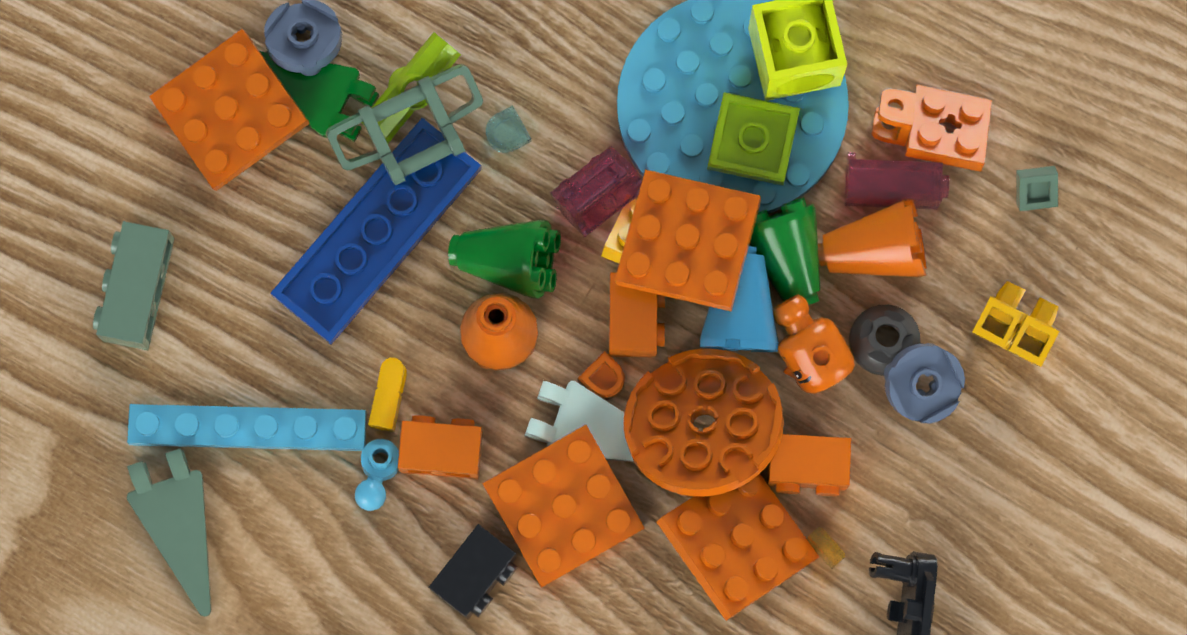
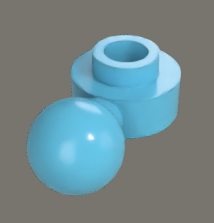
(371, 493)

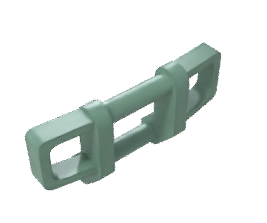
(424, 90)

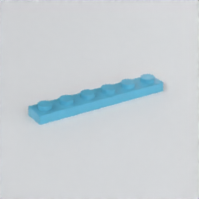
(247, 427)

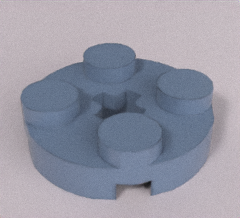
(305, 56)
(903, 375)

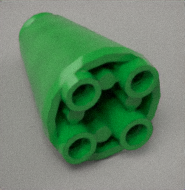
(790, 249)
(510, 256)

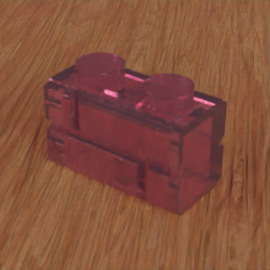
(597, 191)

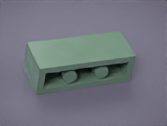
(133, 285)

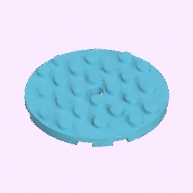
(675, 93)

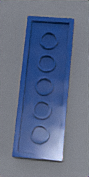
(373, 236)

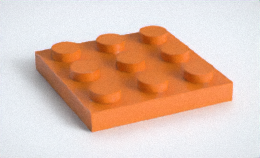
(229, 109)
(688, 240)
(563, 505)
(738, 544)

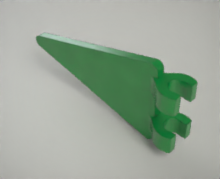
(326, 94)

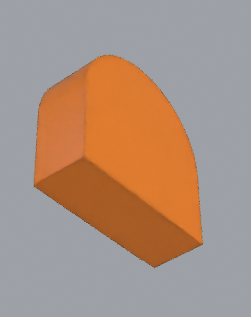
(603, 377)

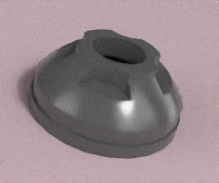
(862, 338)

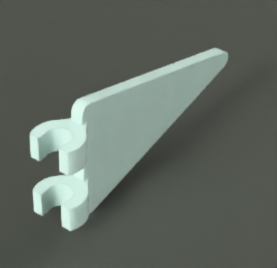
(579, 408)

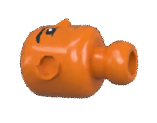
(813, 348)

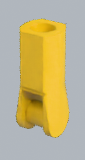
(388, 395)

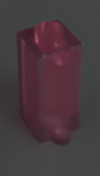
(889, 182)

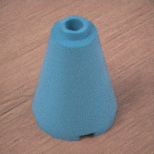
(752, 319)

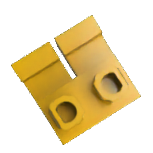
(1016, 331)

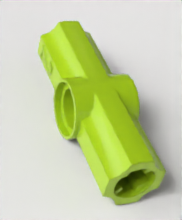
(429, 61)

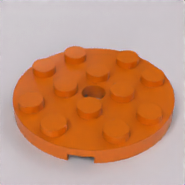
(725, 453)

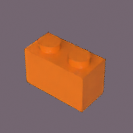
(634, 322)
(440, 448)
(811, 463)

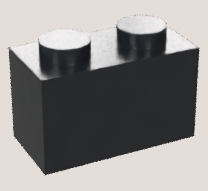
(474, 573)

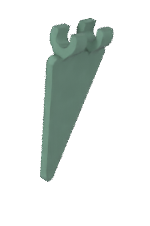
(176, 523)

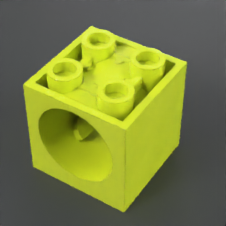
(796, 47)

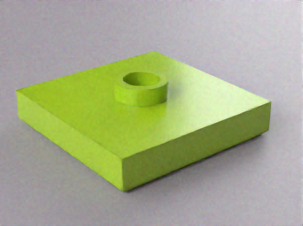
(753, 138)

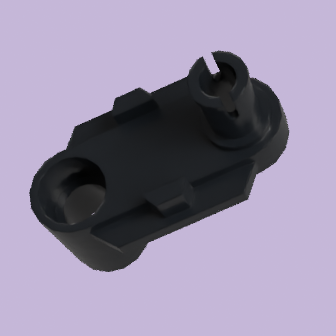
(919, 579)

